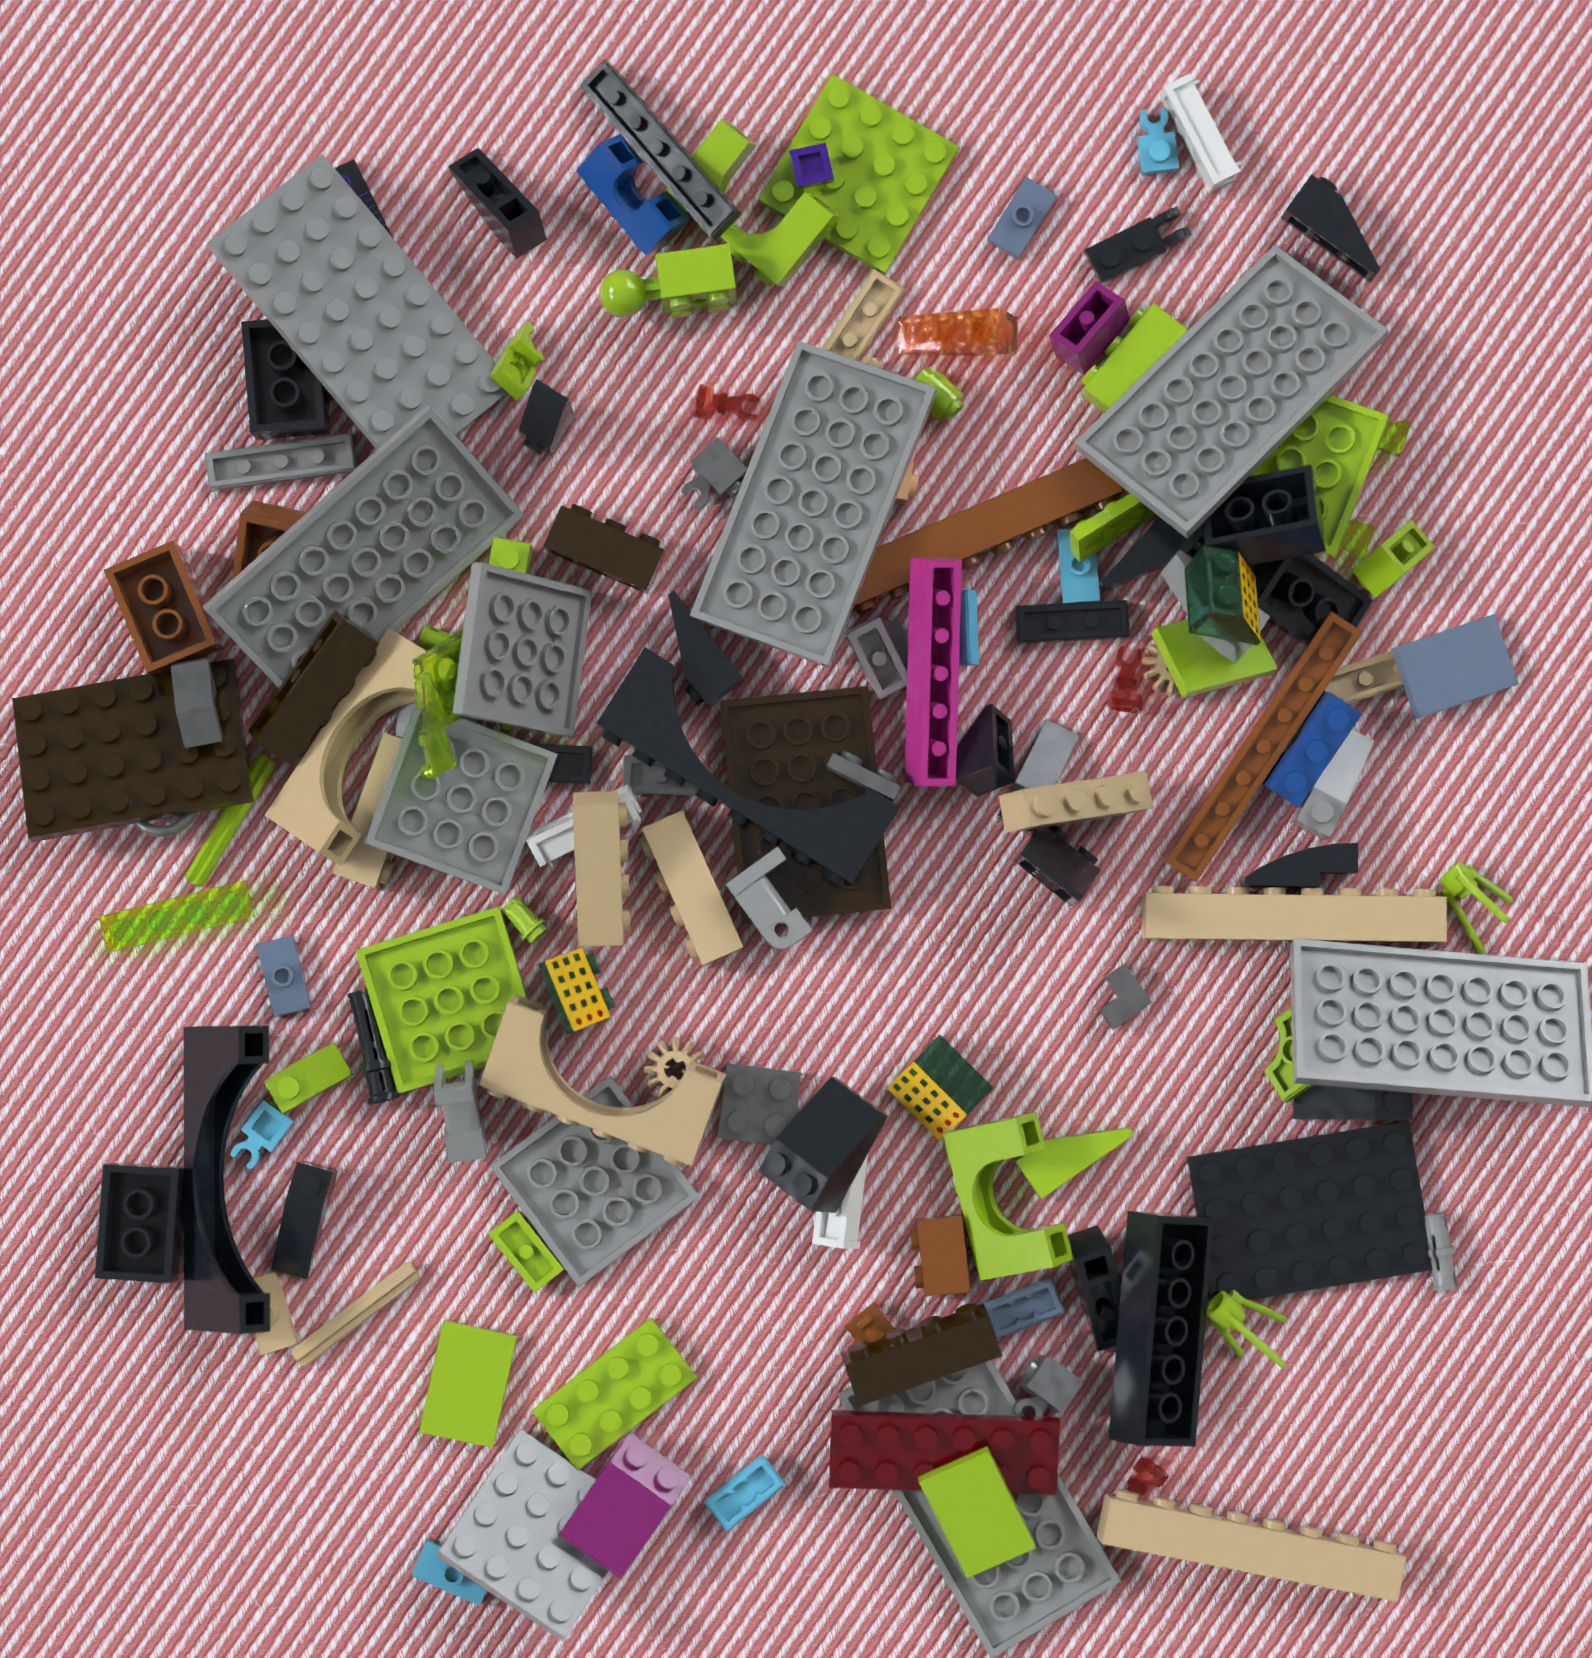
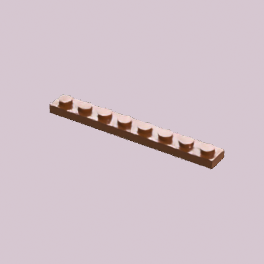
(1263, 746)

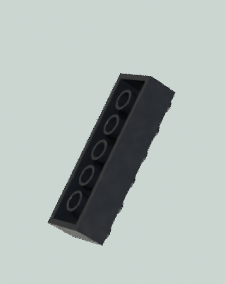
(1161, 1329)

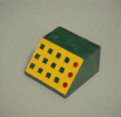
(1222, 596)
(577, 990)
(939, 1087)

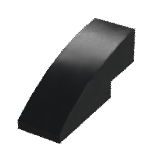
(1304, 867)

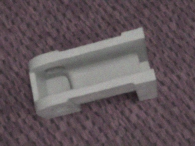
(765, 904)
(463, 1121)

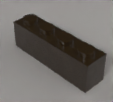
(314, 688)
(921, 1353)

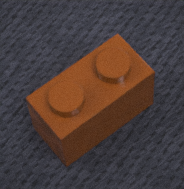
(942, 1255)

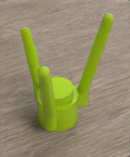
(1461, 881)
(1227, 1312)

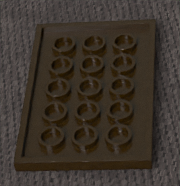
(118, 756)
(779, 759)

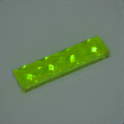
(177, 916)

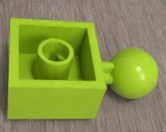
(684, 283)

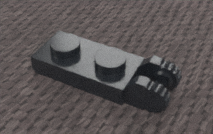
(1134, 246)

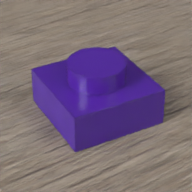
(811, 166)

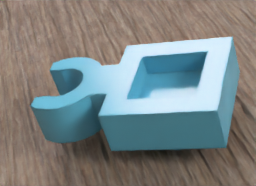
(1157, 149)
(265, 1129)

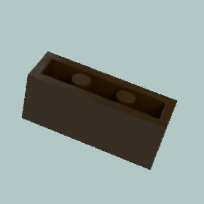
(605, 548)

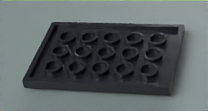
(1312, 1211)

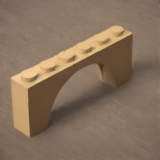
(312, 796)
(525, 1071)

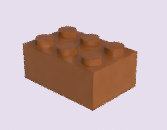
(163, 608)

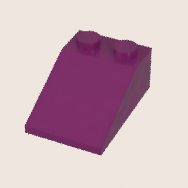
(624, 1505)

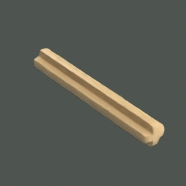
(355, 1314)

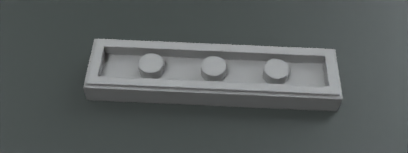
(281, 462)

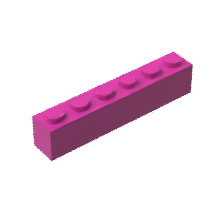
(933, 671)

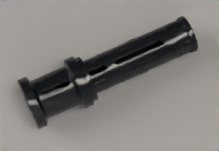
(375, 1065)

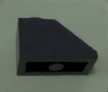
(986, 753)

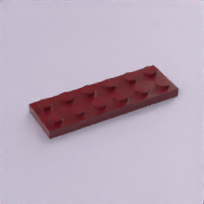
(899, 1447)

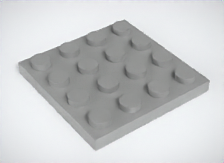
(522, 650)
(469, 816)
(591, 1192)
(513, 1542)

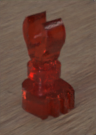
(707, 399)
(1123, 698)
(1147, 1473)

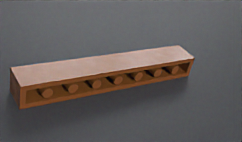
(989, 527)

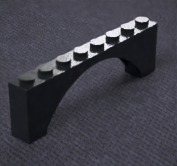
(831, 836)
(216, 1282)

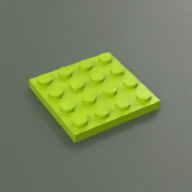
(880, 168)
(1340, 447)
(441, 995)

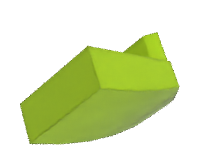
(517, 363)

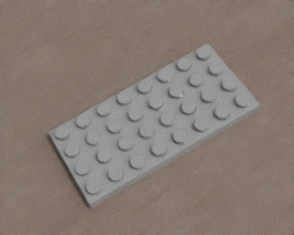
(356, 307)
(1231, 390)
(813, 503)
(368, 547)
(1441, 1023)
(1031, 1588)

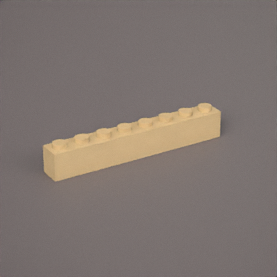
(1285, 917)
(1251, 1546)

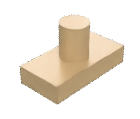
(282, 1330)

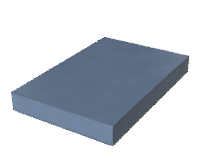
(1454, 666)

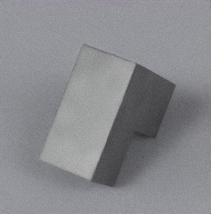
(1129, 998)

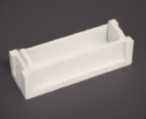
(1199, 133)
(558, 835)
(842, 1227)

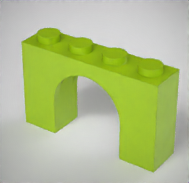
(783, 248)
(995, 1242)

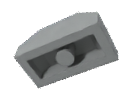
(881, 653)

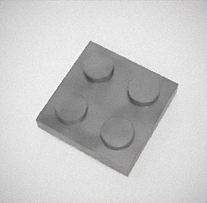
(757, 1103)

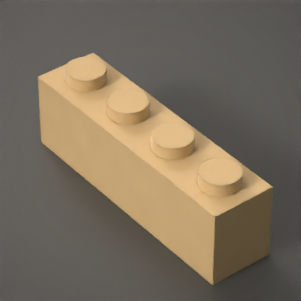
(1075, 801)
(367, 863)
(598, 868)
(691, 887)

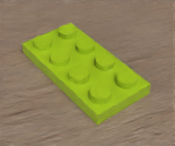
(614, 1393)

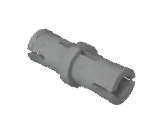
(1440, 1252)

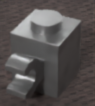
(717, 471)
(1048, 1384)

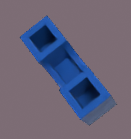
(611, 176)
(1313, 750)

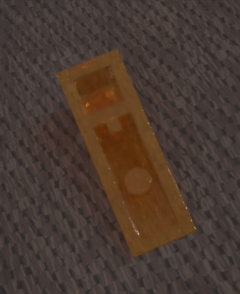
(959, 333)

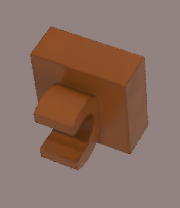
(869, 1324)

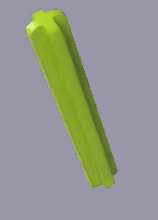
(228, 825)

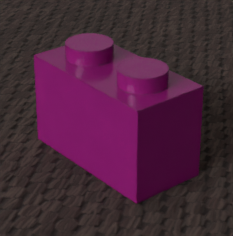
(1089, 327)

